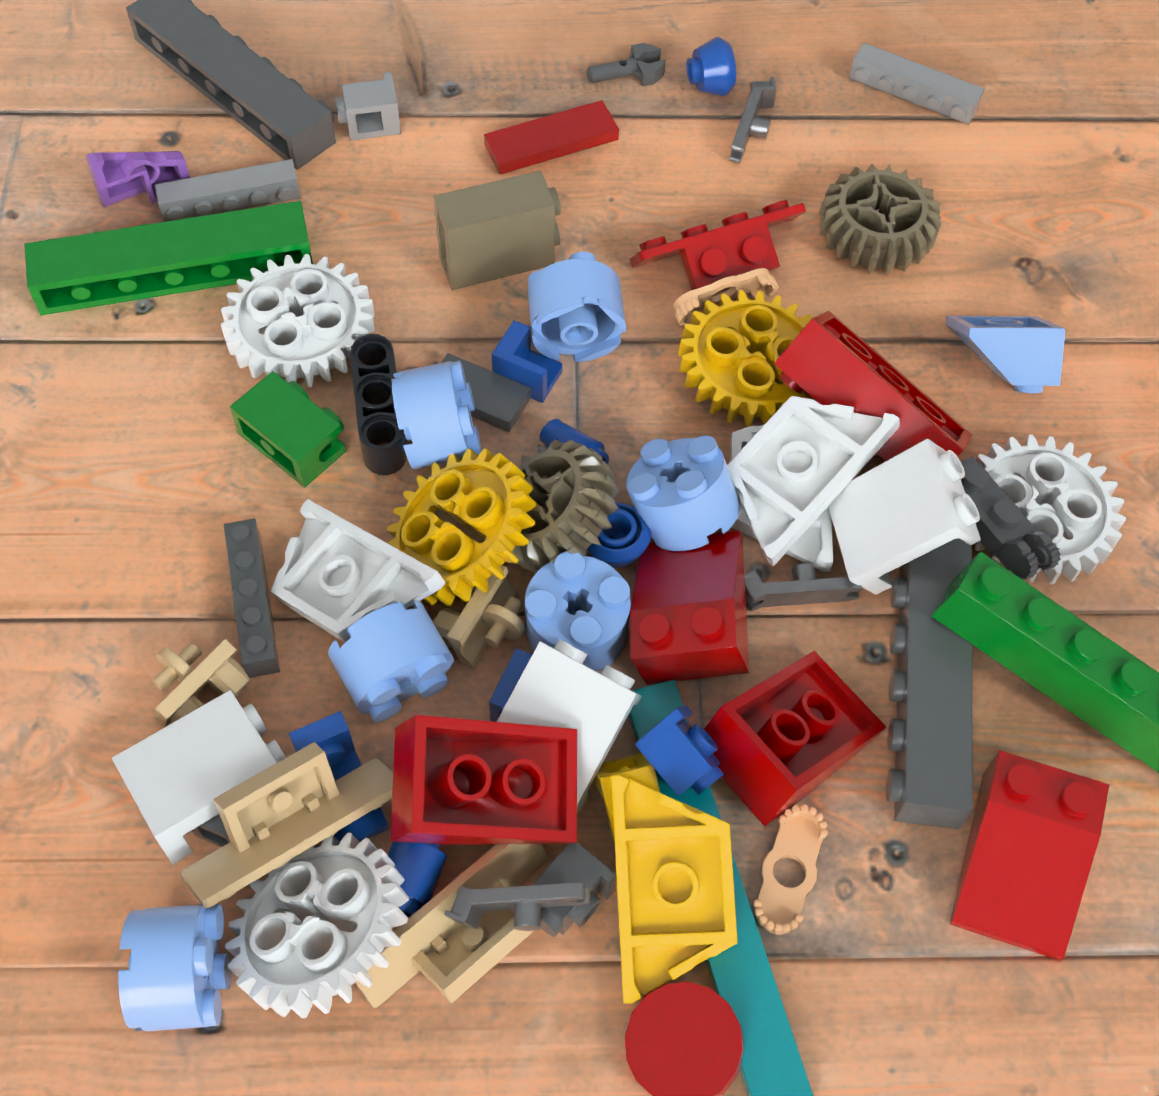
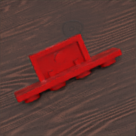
(724, 251)

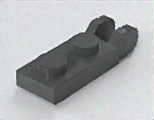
(1005, 528)

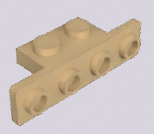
(282, 816)
(451, 952)

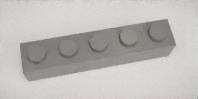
(916, 83)
(228, 190)

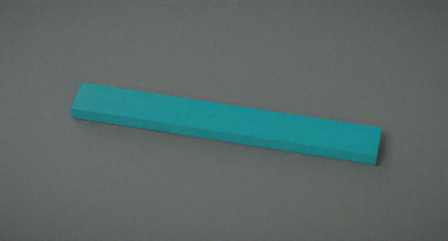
(743, 971)

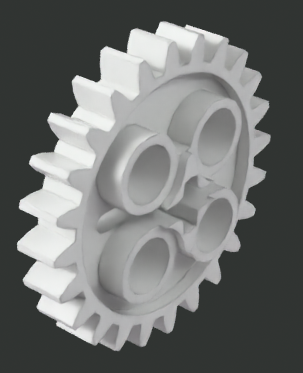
(297, 319)
(1050, 503)
(310, 961)

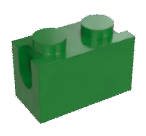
(289, 428)

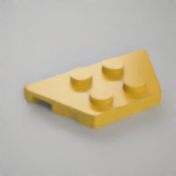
(670, 886)

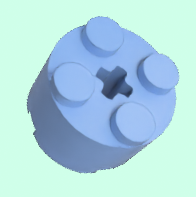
(576, 308)
(435, 413)
(683, 491)
(581, 605)
(391, 659)
(173, 968)

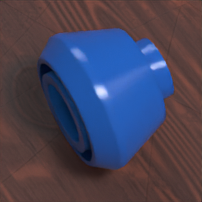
(712, 67)
(625, 539)

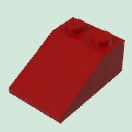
(690, 612)
(789, 735)
(483, 782)
(1029, 854)

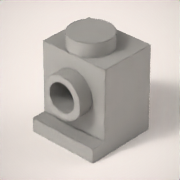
(369, 108)

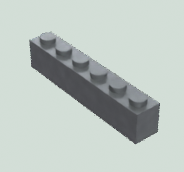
(234, 78)
(932, 697)

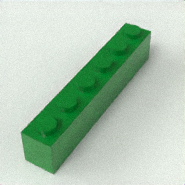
(162, 257)
(1056, 654)

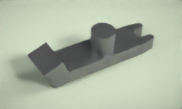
(761, 96)
(802, 590)
(523, 899)

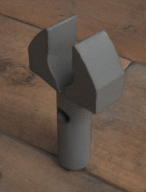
(642, 63)

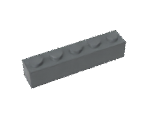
(251, 598)

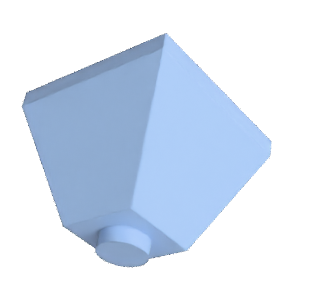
(1015, 348)

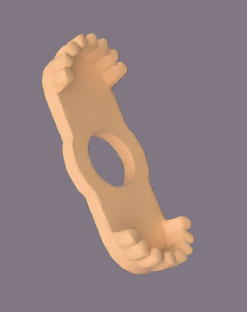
(749, 282)
(800, 839)

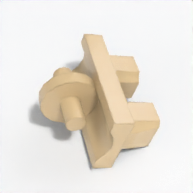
(482, 621)
(216, 670)

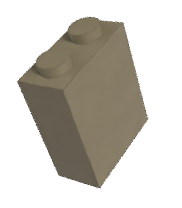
(497, 229)

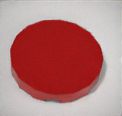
(684, 1042)

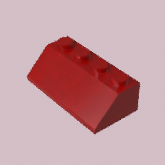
(845, 370)

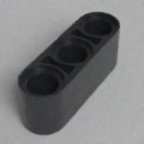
(376, 422)

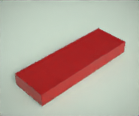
(551, 137)

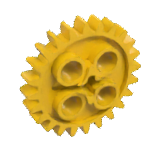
(751, 340)
(483, 496)

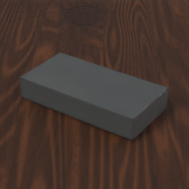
(494, 396)

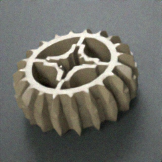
(879, 219)
(572, 501)

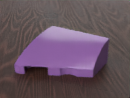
(132, 173)

